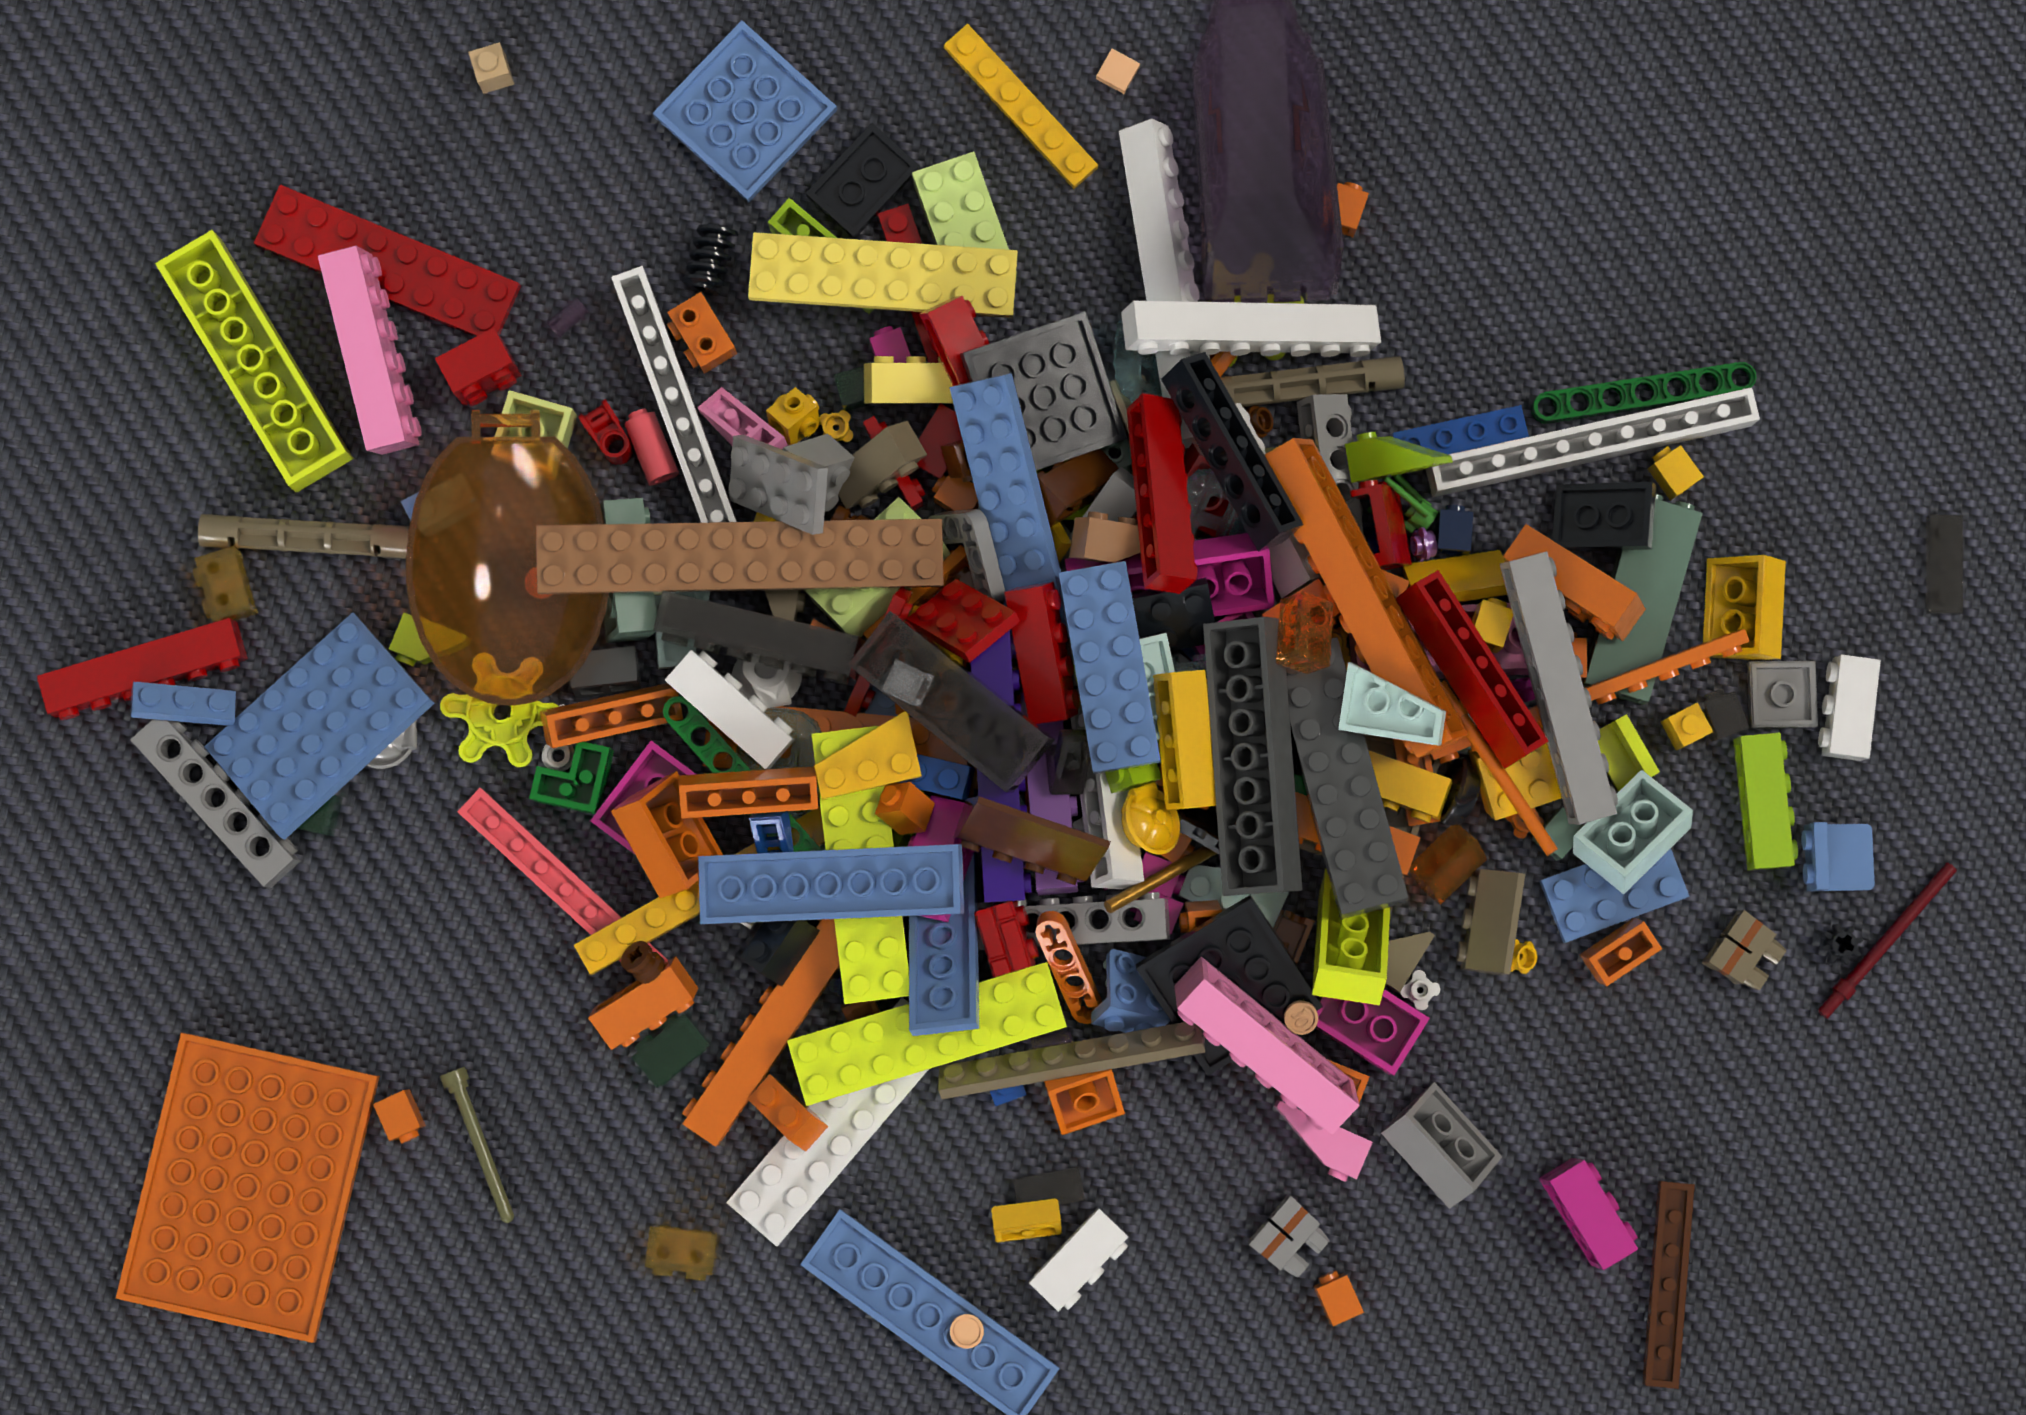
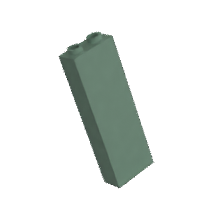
(1657, 580)

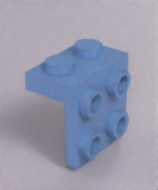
(1838, 857)
(1129, 1000)

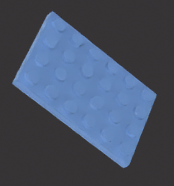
(318, 725)

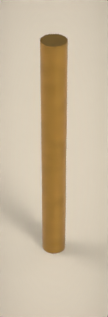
(1158, 879)

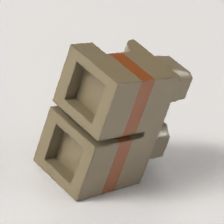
(1741, 948)

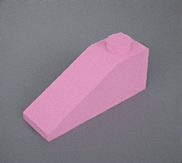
(734, 419)
(1340, 1152)

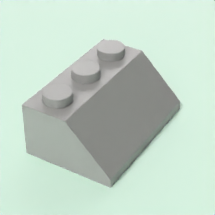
(1442, 1145)

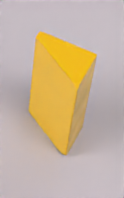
(1026, 1220)

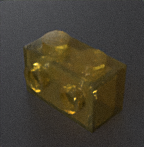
(224, 585)
(682, 1251)

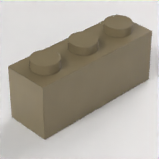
(880, 463)

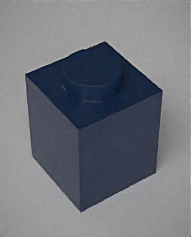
(1454, 530)

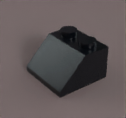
(777, 947)

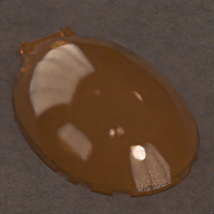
(477, 563)

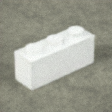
(1849, 707)
(1079, 1260)

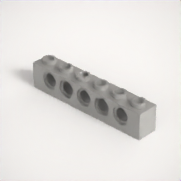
(1335, 413)
(154, 743)
(1153, 926)

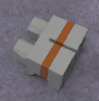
(1299, 1226)

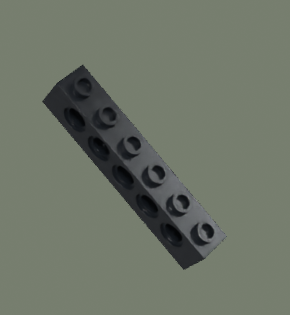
(1232, 451)

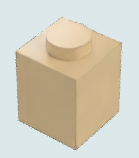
(491, 68)

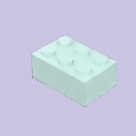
(1637, 836)

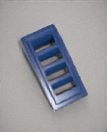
(771, 823)

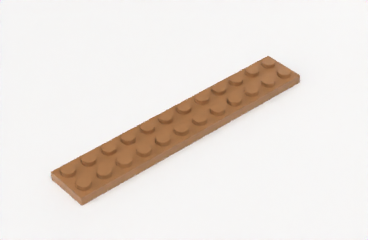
(738, 556)

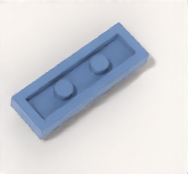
(183, 703)

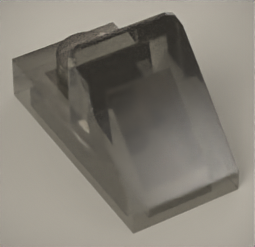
(1068, 762)

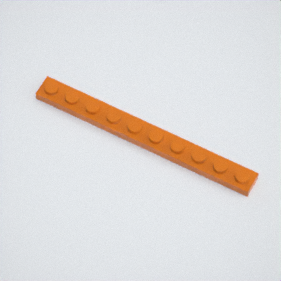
(1634, 679)

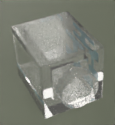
(907, 683)

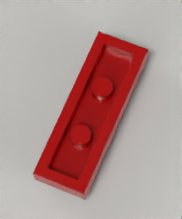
(910, 489)

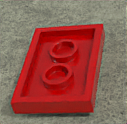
(963, 620)

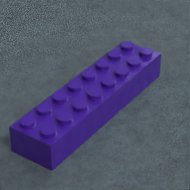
(1001, 879)

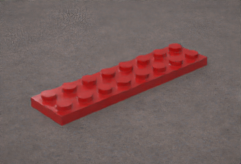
(411, 271)

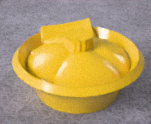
(1148, 822)

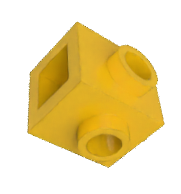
(794, 415)

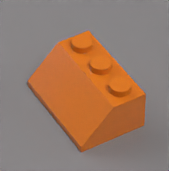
(661, 839)

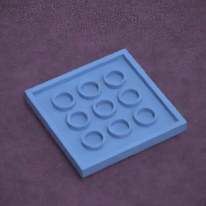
(745, 111)

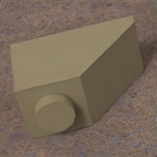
(1404, 957)

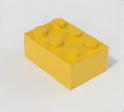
(1531, 775)

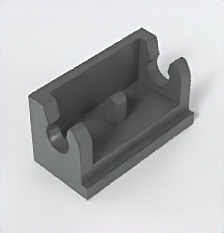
(607, 673)

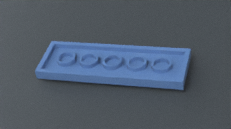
(1109, 667)
(945, 968)

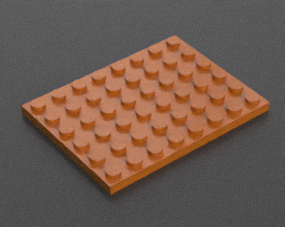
(247, 1187)

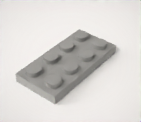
(778, 484)

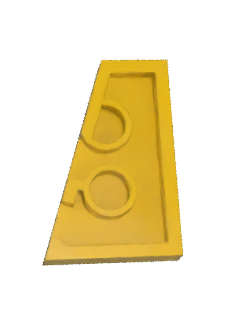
(872, 761)

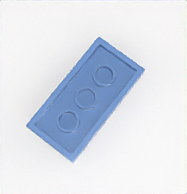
(1587, 902)

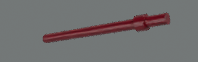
(1845, 988)

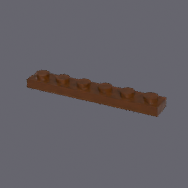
(1668, 1284)

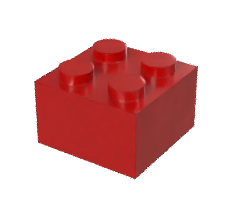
(478, 368)

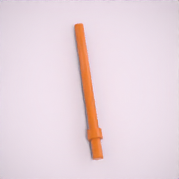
(1502, 776)

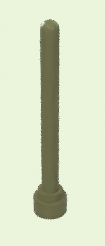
(456, 1083)

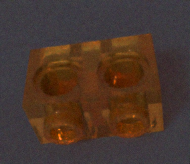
(1305, 632)

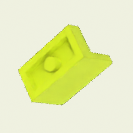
(1624, 752)

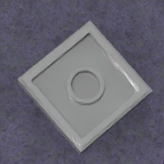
(1782, 694)

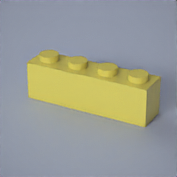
(906, 382)

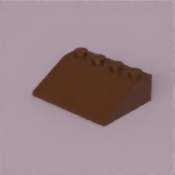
(1029, 839)

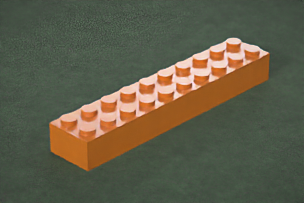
(1358, 583)

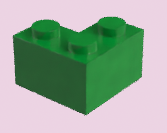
(581, 787)

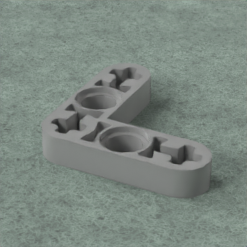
(973, 531)

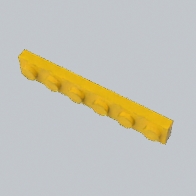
(1020, 106)

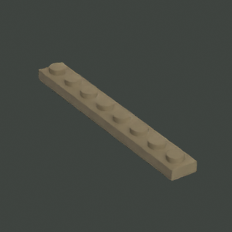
(1070, 1059)

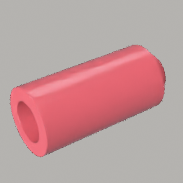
(651, 447)

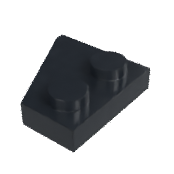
(1200, 826)

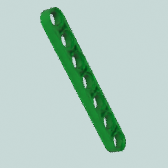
(1628, 399)
(718, 745)

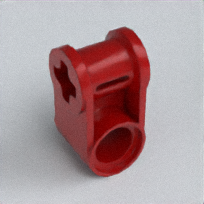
(605, 428)

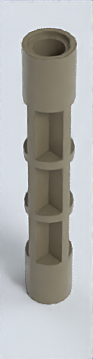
(1299, 383)
(303, 536)

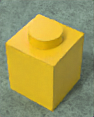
(1674, 471)
(1493, 622)
(1686, 726)

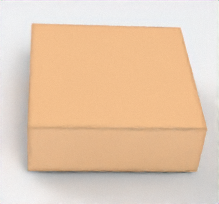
(1118, 71)

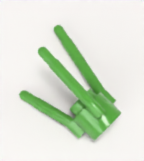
(1419, 512)

